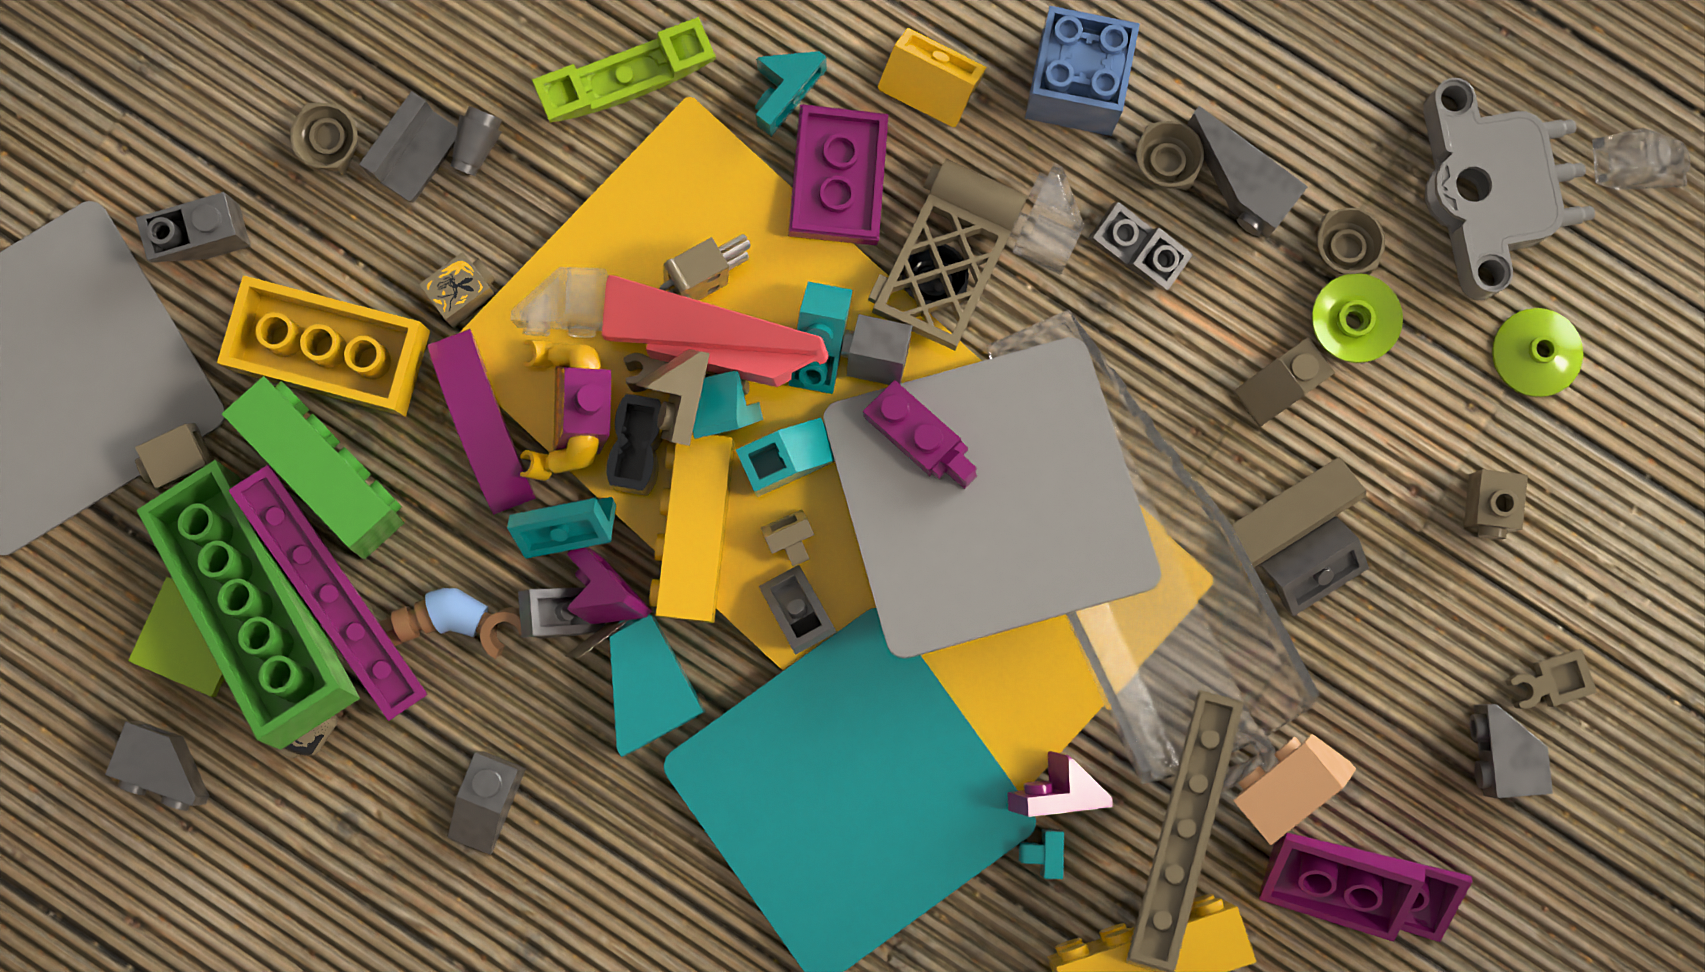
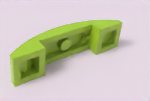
(625, 75)

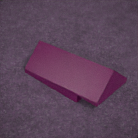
(1362, 888)

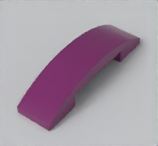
(480, 421)

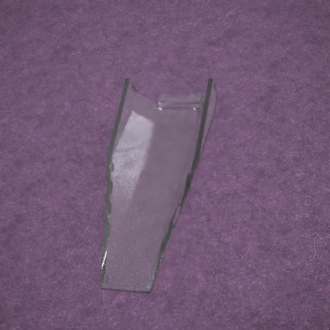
(1203, 621)

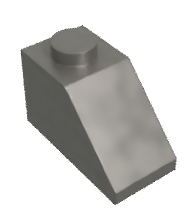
(484, 801)

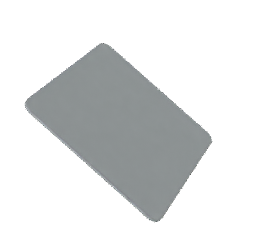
(84, 372)
(1030, 537)

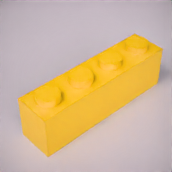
(694, 529)

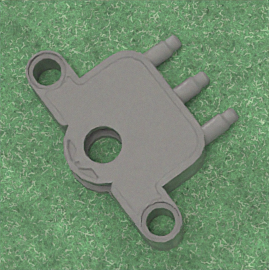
(1515, 179)

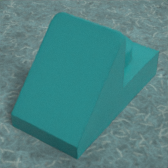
(794, 77)
(724, 406)

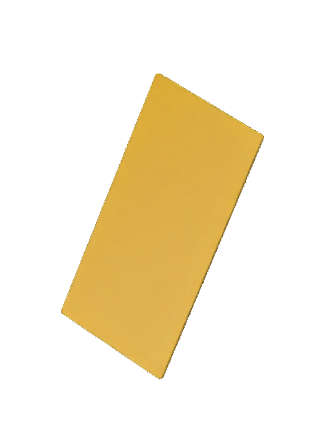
(696, 182)

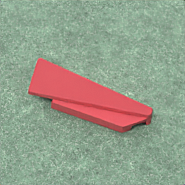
(735, 341)

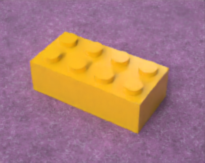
(324, 346)
(1211, 943)

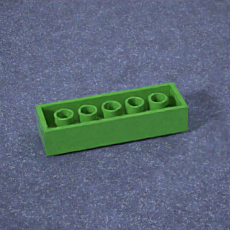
(247, 609)

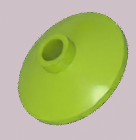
(1374, 305)
(1517, 356)

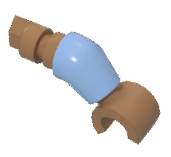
(450, 611)

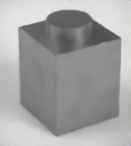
(877, 349)

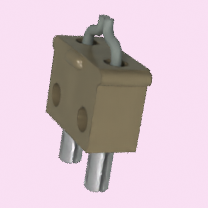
(704, 267)

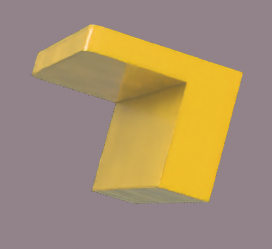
(930, 77)

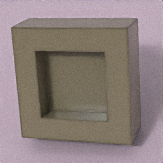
(788, 534)

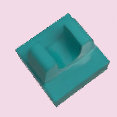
(1047, 853)

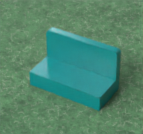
(563, 527)

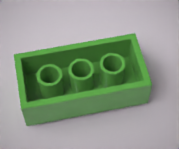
(306, 459)

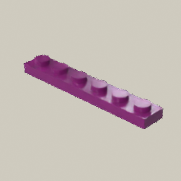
(328, 592)

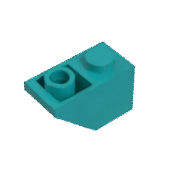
(823, 314)
(786, 455)

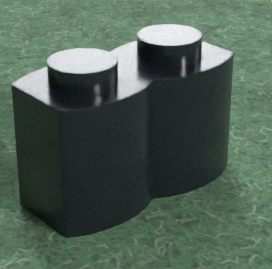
(633, 459)

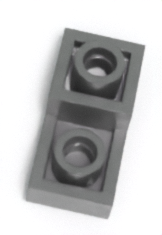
(1139, 247)

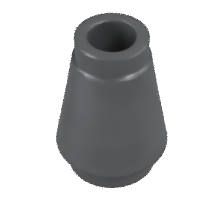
(474, 140)

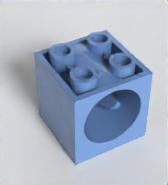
(1082, 70)

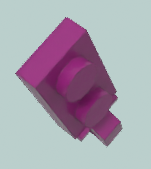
(920, 434)

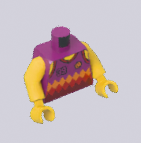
(580, 408)

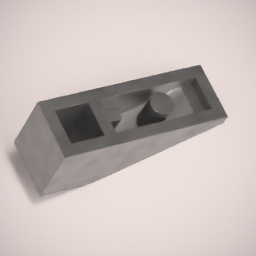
(1248, 179)

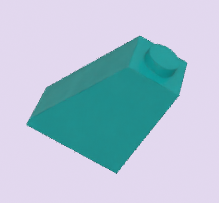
(648, 685)

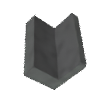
(410, 148)
(1316, 565)

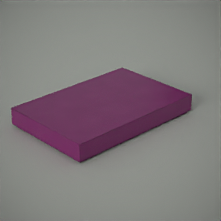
(838, 175)

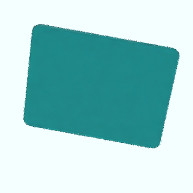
(848, 796)

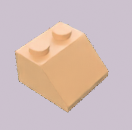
(1292, 787)

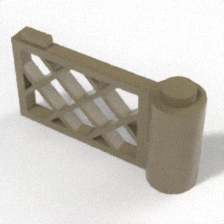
(965, 200)

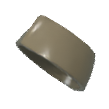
(324, 137)
(1170, 154)
(1351, 241)

